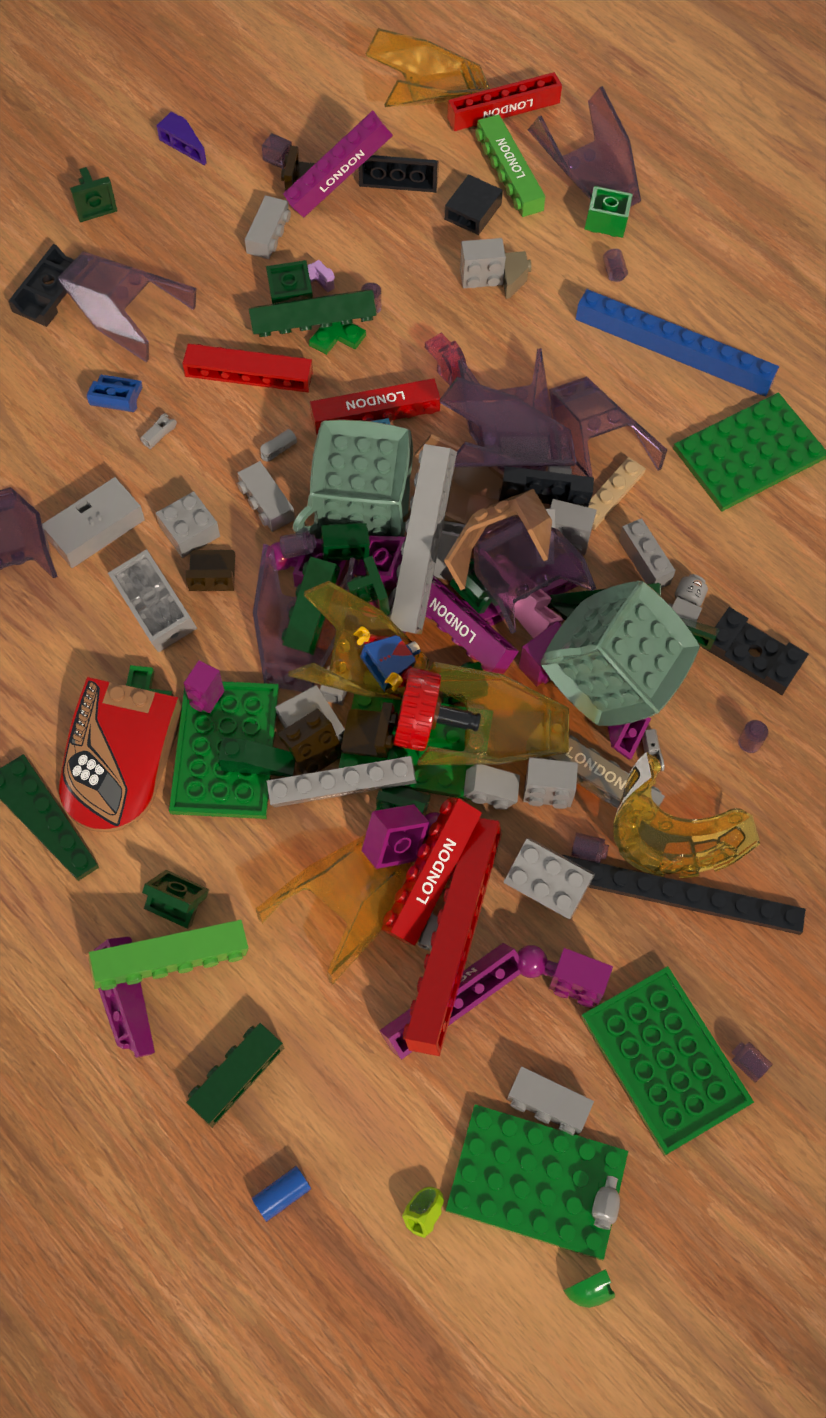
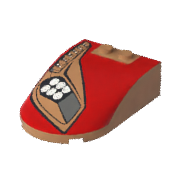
(116, 754)

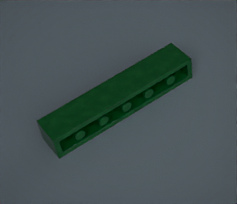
(313, 311)

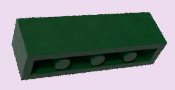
(304, 617)
(235, 1074)

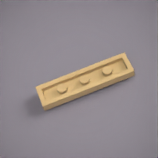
(615, 489)

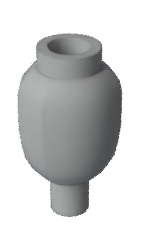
(606, 1204)

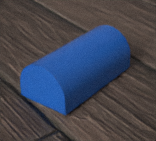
(281, 1193)

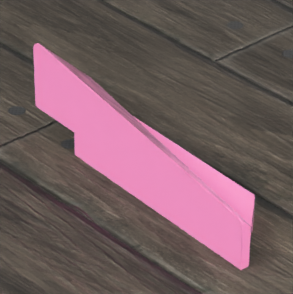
(535, 614)

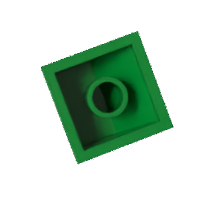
(608, 212)

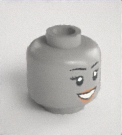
(692, 589)

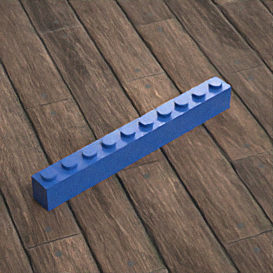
(676, 342)

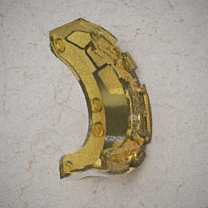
(672, 844)

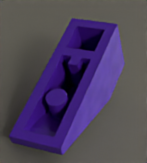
(179, 135)

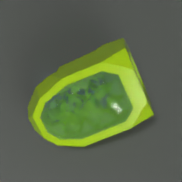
(423, 1211)

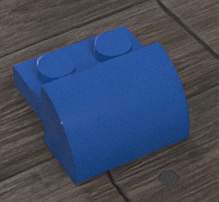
(115, 393)

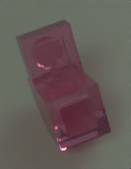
(447, 356)

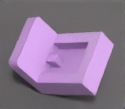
(322, 275)

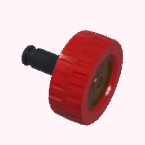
(422, 710)

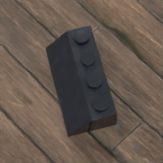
(399, 173)

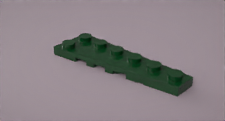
(35, 807)

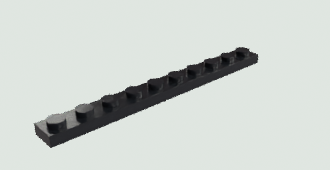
(694, 897)

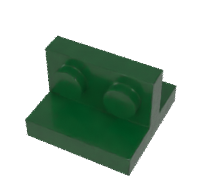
(92, 197)
(289, 281)
(370, 587)
(473, 592)
(402, 796)
(174, 898)

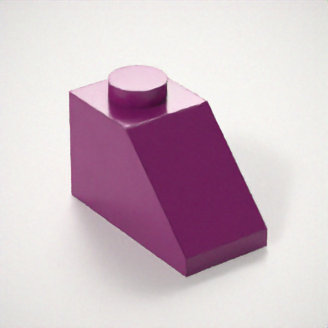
(627, 737)

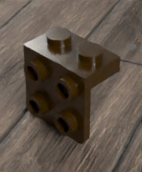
(294, 168)
(211, 570)
(370, 732)
(312, 742)

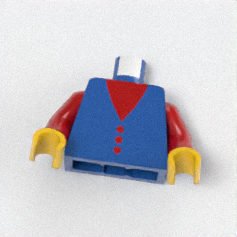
(387, 657)

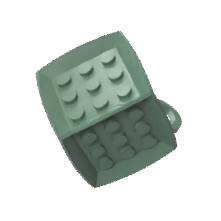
(359, 477)
(621, 654)

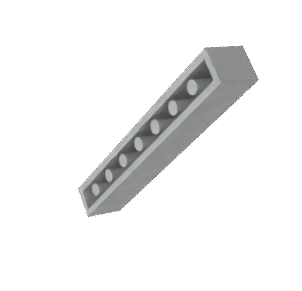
(422, 538)

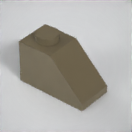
(515, 272)

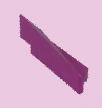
(127, 1011)

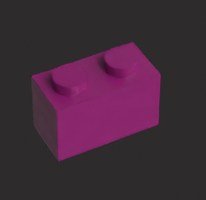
(203, 687)

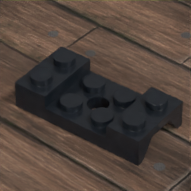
(34, 297)
(547, 485)
(776, 661)

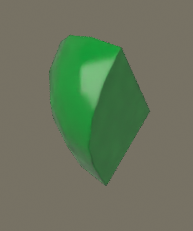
(591, 1291)

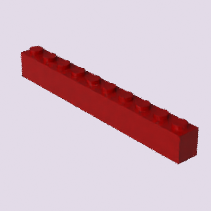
(452, 941)

